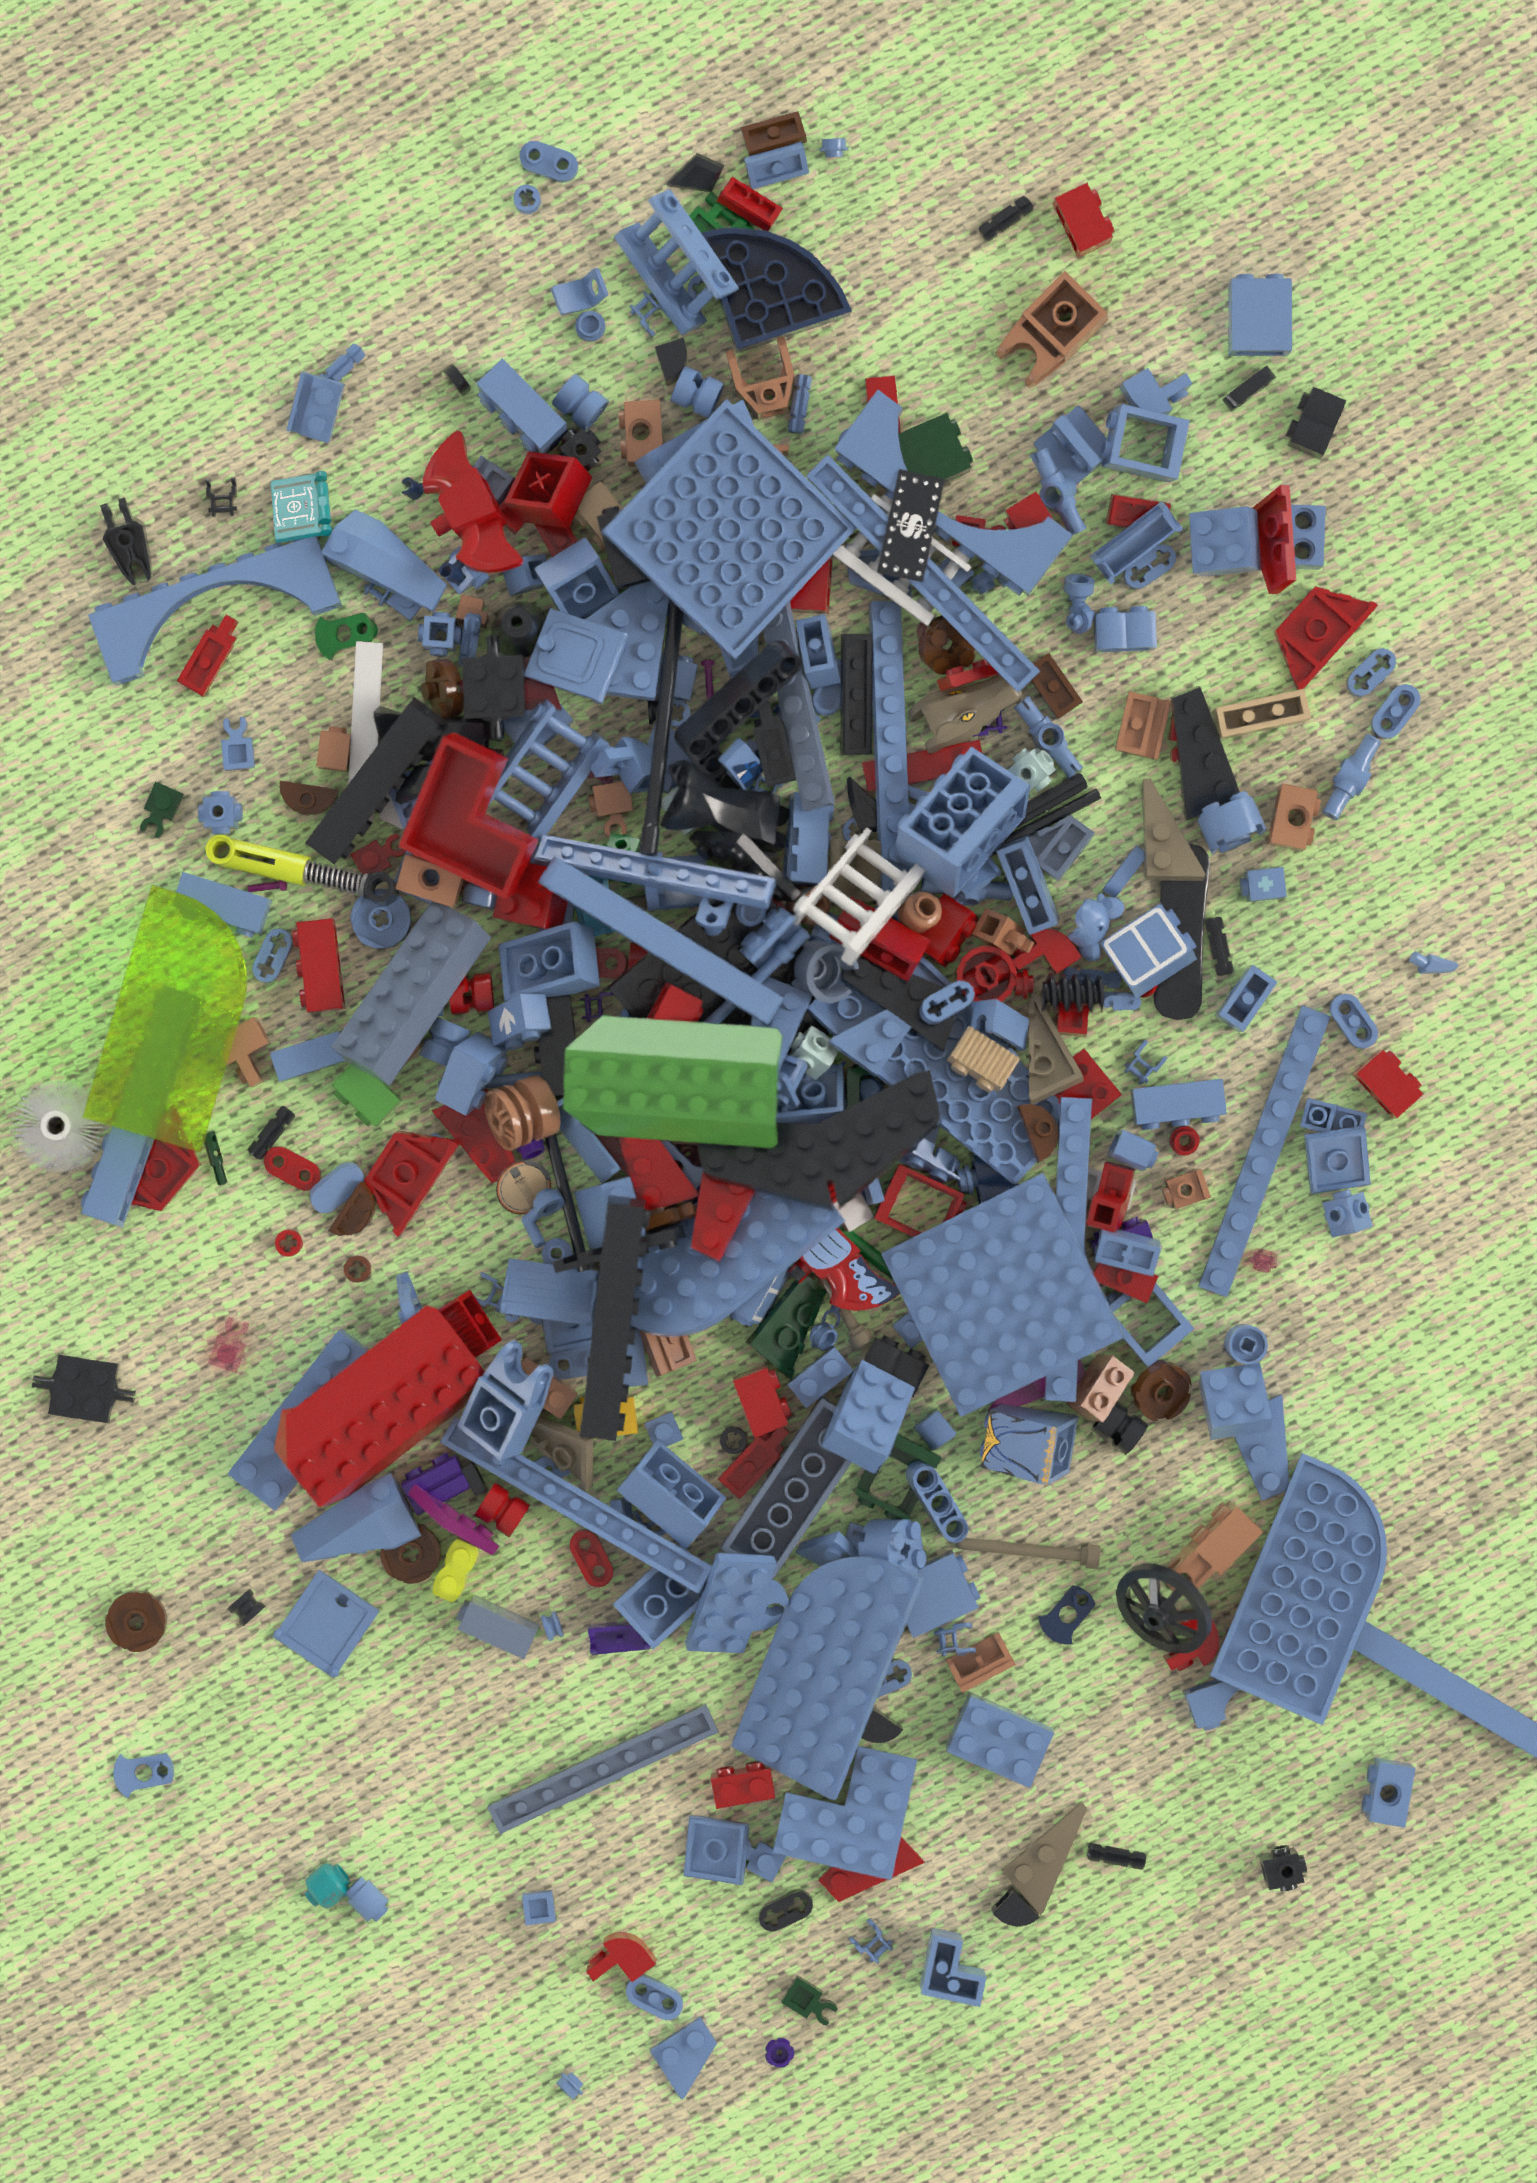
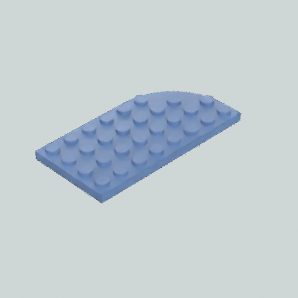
(692, 1292)
(1307, 1594)
(827, 1670)

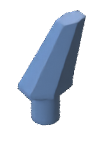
(1432, 964)

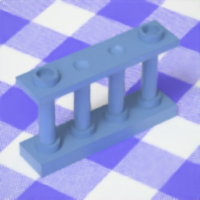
(657, 273)
(572, 772)

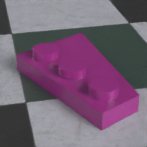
(452, 1521)

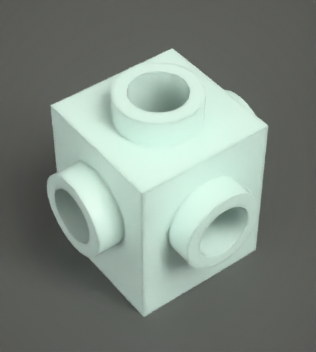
(1033, 768)
(814, 1050)

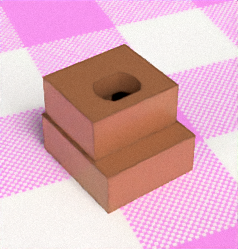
(471, 605)

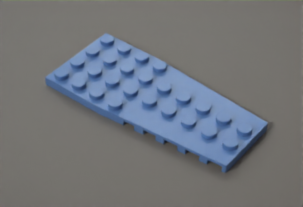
(976, 1118)

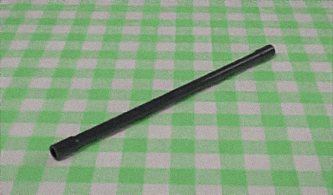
(651, 829)

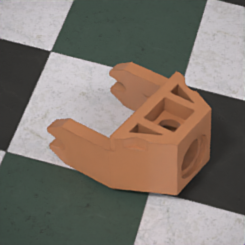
(754, 394)

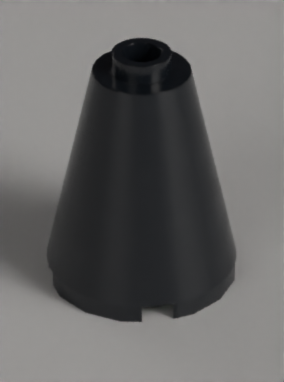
(523, 638)

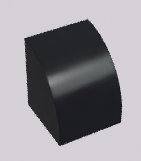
(672, 359)
(881, 1728)
(1014, 1909)

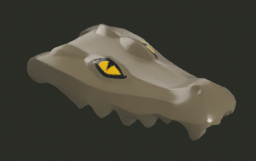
(963, 710)

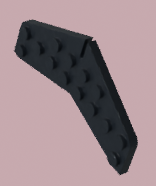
(840, 1151)

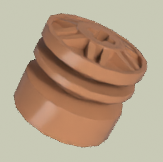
(522, 1112)

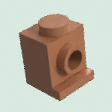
(1198, 1186)

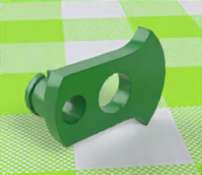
(327, 638)

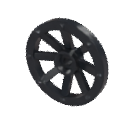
(1160, 1612)

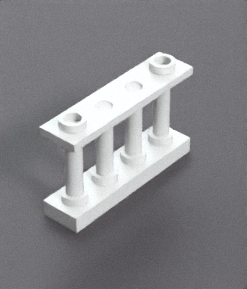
(898, 589)
(869, 921)

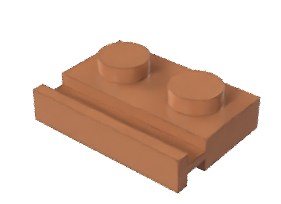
(1142, 725)
(668, 1352)

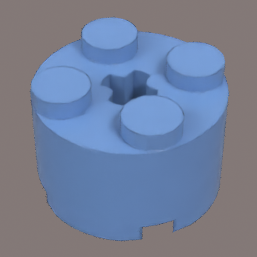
(1230, 823)
(894, 1541)

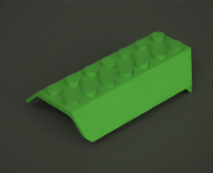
(675, 1081)

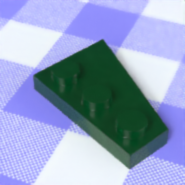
(784, 1328)

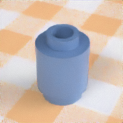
(367, 1899)

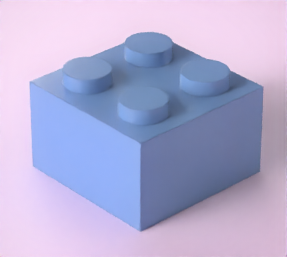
(1225, 541)
(577, 580)
(1235, 1401)

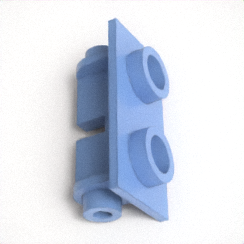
(939, 1166)

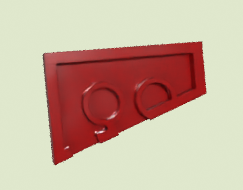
(476, 1139)
(847, 1883)

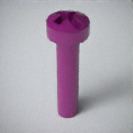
(708, 676)
(282, 885)

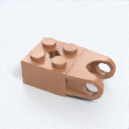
(1046, 335)
(1216, 1544)

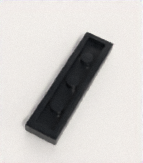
(856, 694)

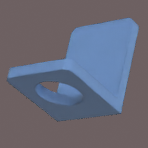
(579, 294)

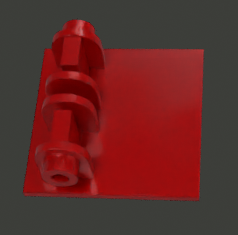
(1094, 1086)

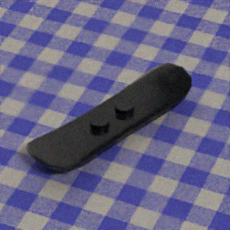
(1181, 994)

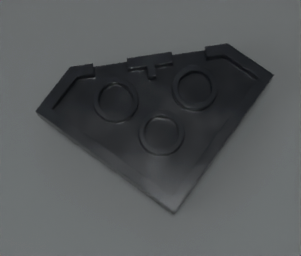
(740, 854)

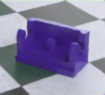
(615, 1638)

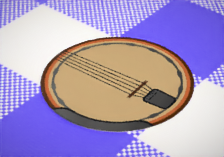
(520, 1184)

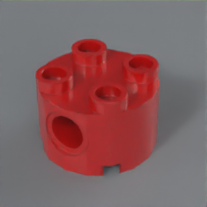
(988, 972)

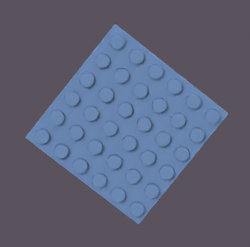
(729, 529)
(1002, 1295)

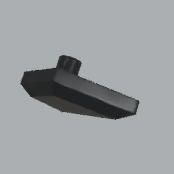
(697, 174)
(413, 784)

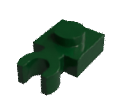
(162, 804)
(805, 1998)

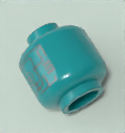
(327, 1885)

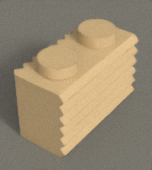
(982, 1060)

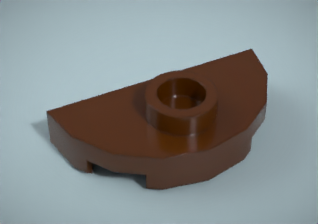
(307, 798)
(1040, 1129)
(356, 1212)

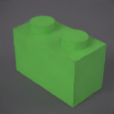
(367, 1094)

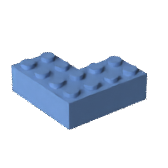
(861, 1833)

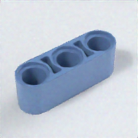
(943, 1513)

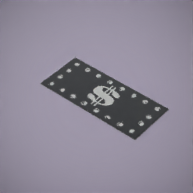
(910, 525)

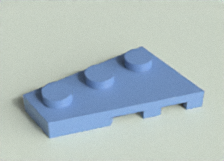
(1267, 1454)

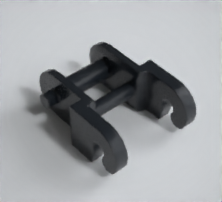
(219, 509)

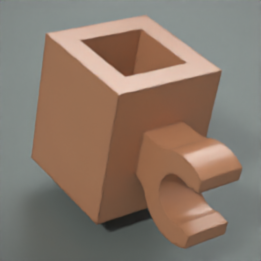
(334, 749)
(611, 801)
(1001, 933)

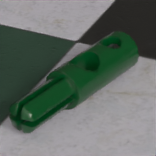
(216, 1162)

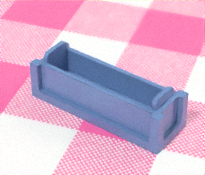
(1135, 541)

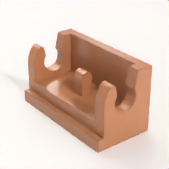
(988, 1661)

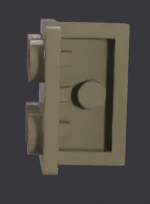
(837, 850)

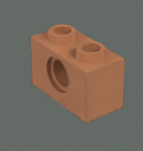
(636, 415)
(1281, 831)
(413, 881)
(1100, 1387)

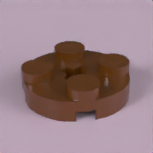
(932, 652)
(442, 688)
(1151, 1381)
(425, 1563)
(129, 1636)

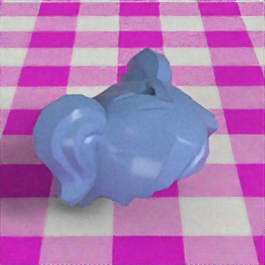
(1093, 923)

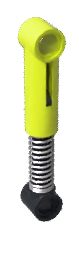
(298, 869)

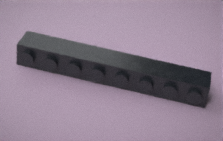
(613, 1317)

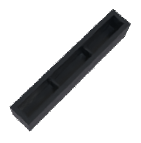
(374, 780)

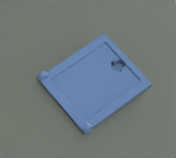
(582, 655)
(324, 1629)

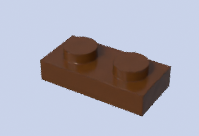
(773, 133)
(1055, 687)

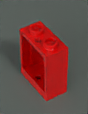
(956, 1207)

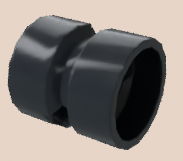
(1121, 1428)

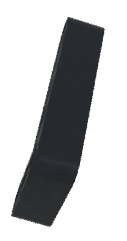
(733, 706)

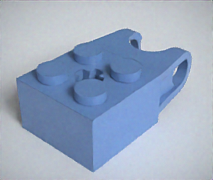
(506, 1403)

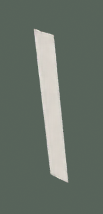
(365, 701)

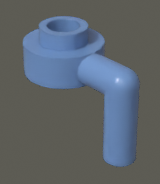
(545, 1204)

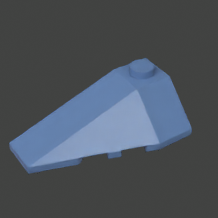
(378, 556)
(817, 1098)
(364, 1521)

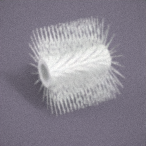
(46, 1131)

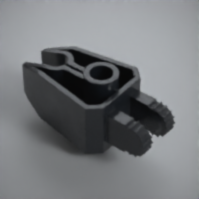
(127, 541)

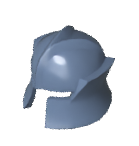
(819, 969)

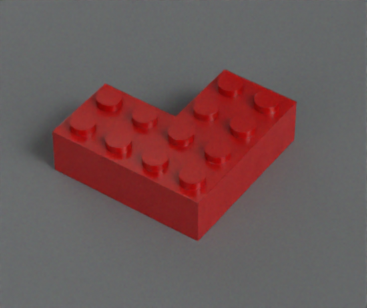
(452, 822)

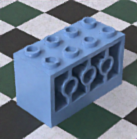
(962, 821)

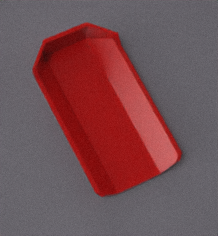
(377, 1408)

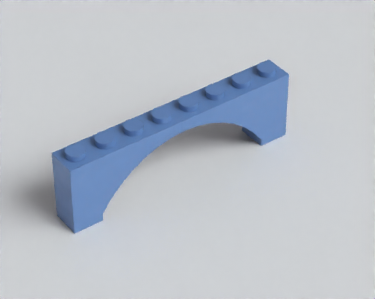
(1016, 554)
(131, 626)

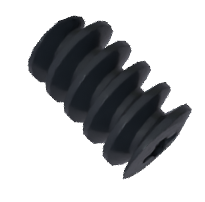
(1072, 992)

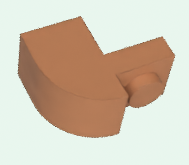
(248, 1040)

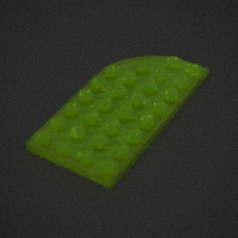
(171, 1024)

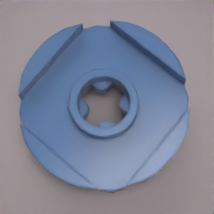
(387, 935)

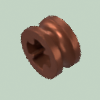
(364, 1275)

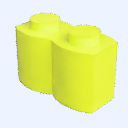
(453, 1575)

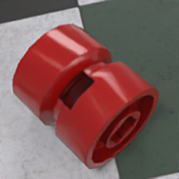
(482, 994)
(502, 1510)

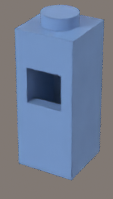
(306, 1057)

